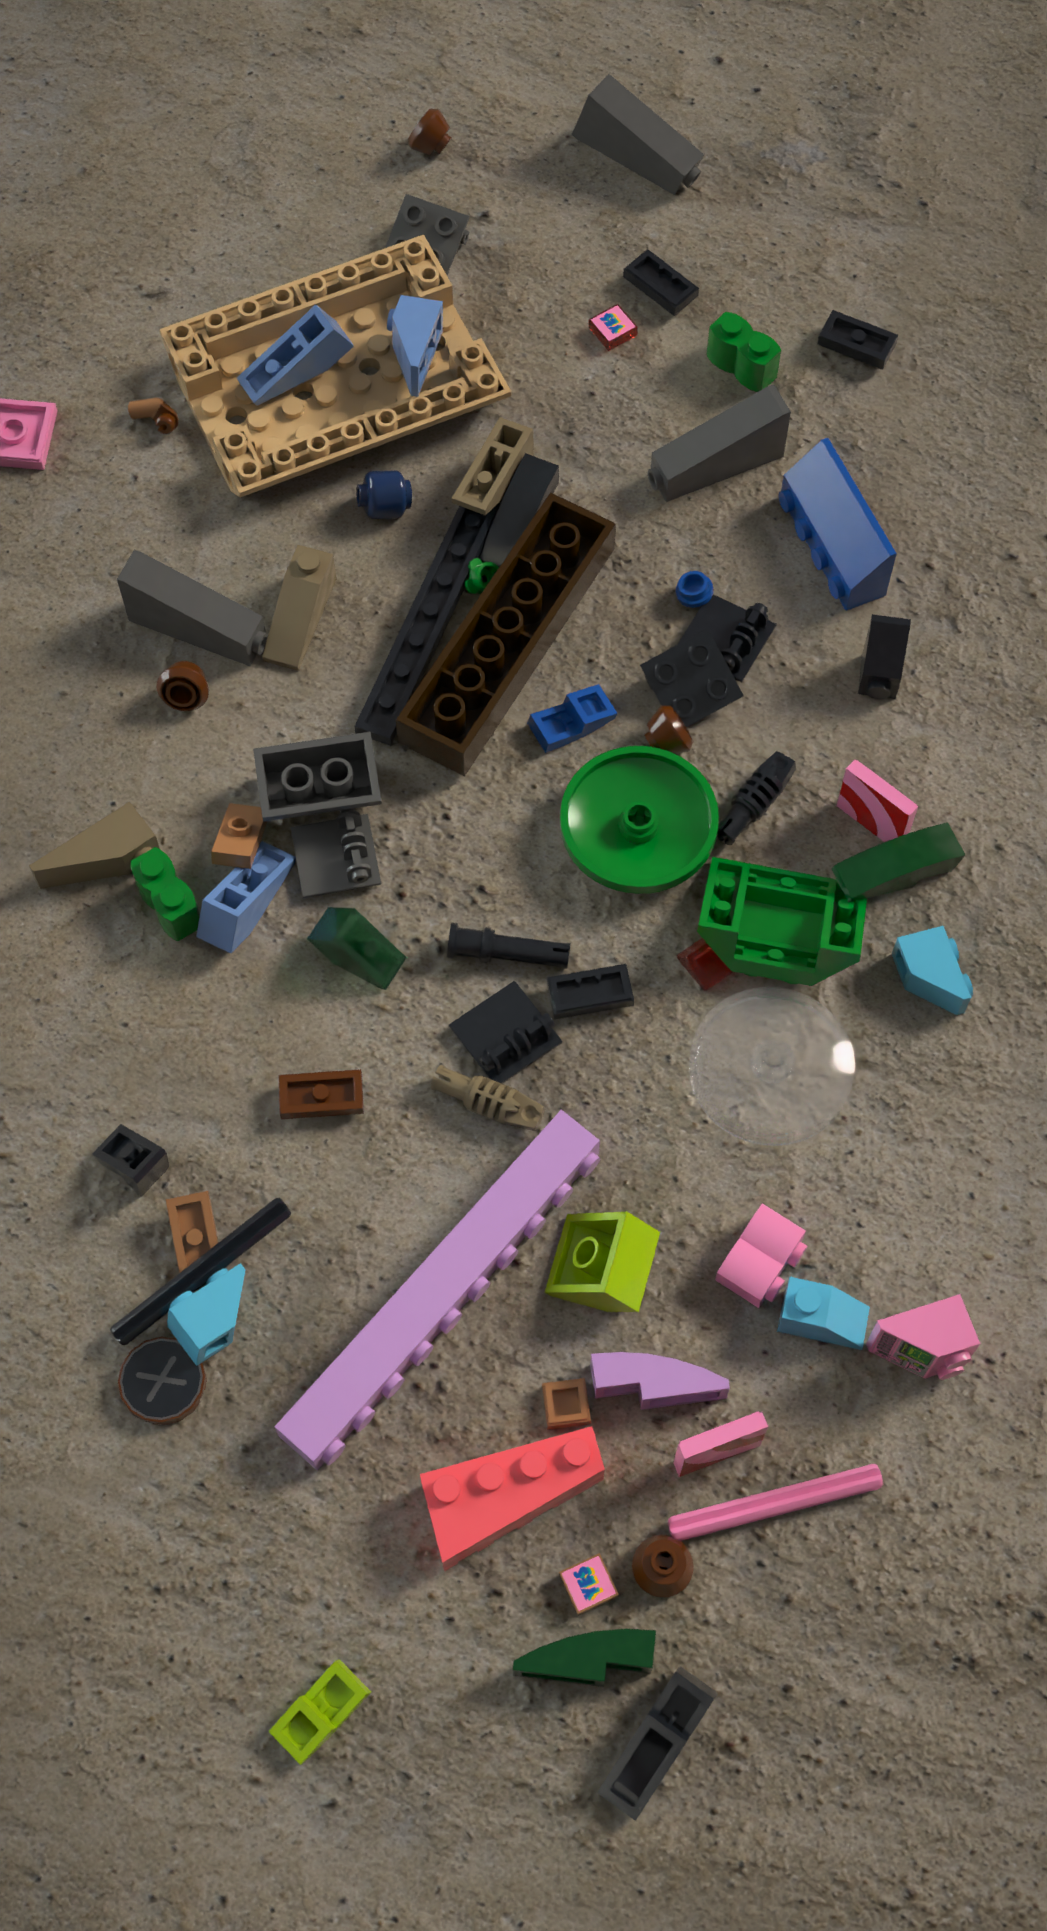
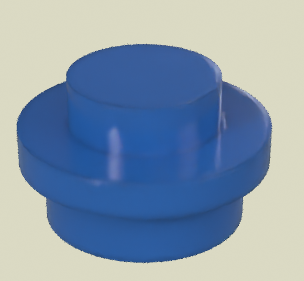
(694, 589)

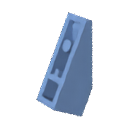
(415, 336)
(296, 356)
(242, 897)

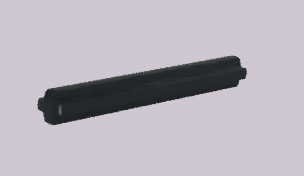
(201, 1270)

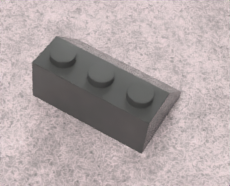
(317, 776)

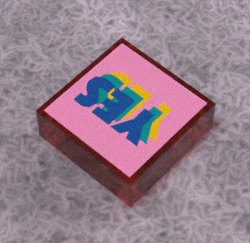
(613, 327)

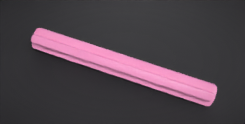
(775, 1502)

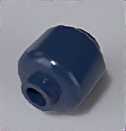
(384, 494)

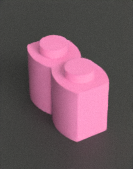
(761, 1256)

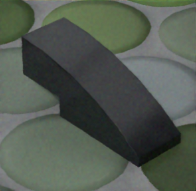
(521, 501)
(657, 1743)

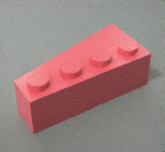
(505, 1490)

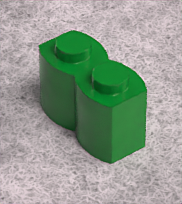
(744, 352)
(166, 893)

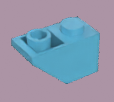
(931, 969)
(207, 1318)

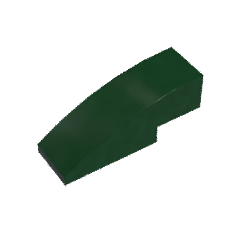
(899, 863)
(587, 1655)

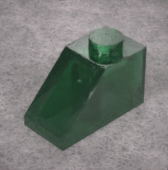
(356, 946)

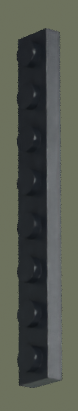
(424, 624)

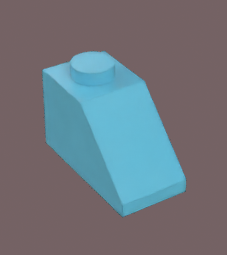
(823, 1314)

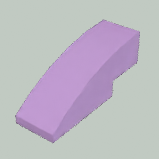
(655, 1378)

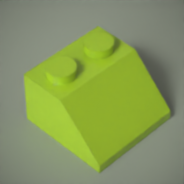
(603, 1261)

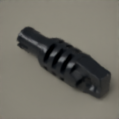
(756, 795)

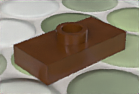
(321, 1094)

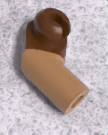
(158, 410)

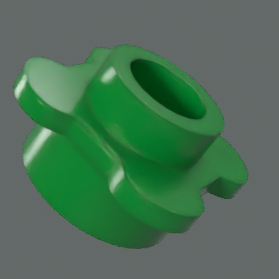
(478, 570)

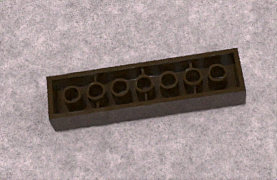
(506, 634)

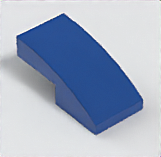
(575, 718)

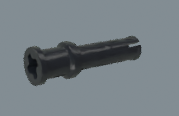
(488, 945)

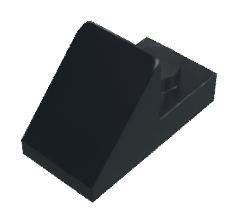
(133, 1158)

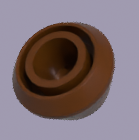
(430, 133)
(183, 686)
(668, 731)
(648, 1561)

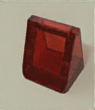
(703, 964)

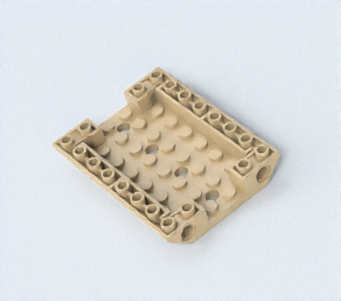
(347, 407)

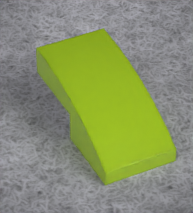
(319, 1712)

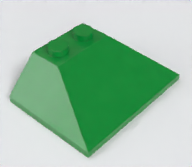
(780, 922)

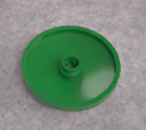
(639, 819)

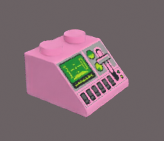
(927, 1339)

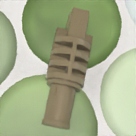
(490, 1098)

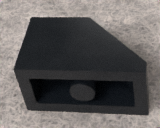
(883, 657)

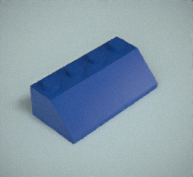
(838, 527)

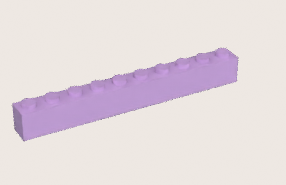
(438, 1290)

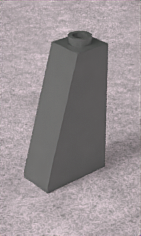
(636, 137)
(723, 446)
(189, 610)

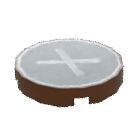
(161, 1381)

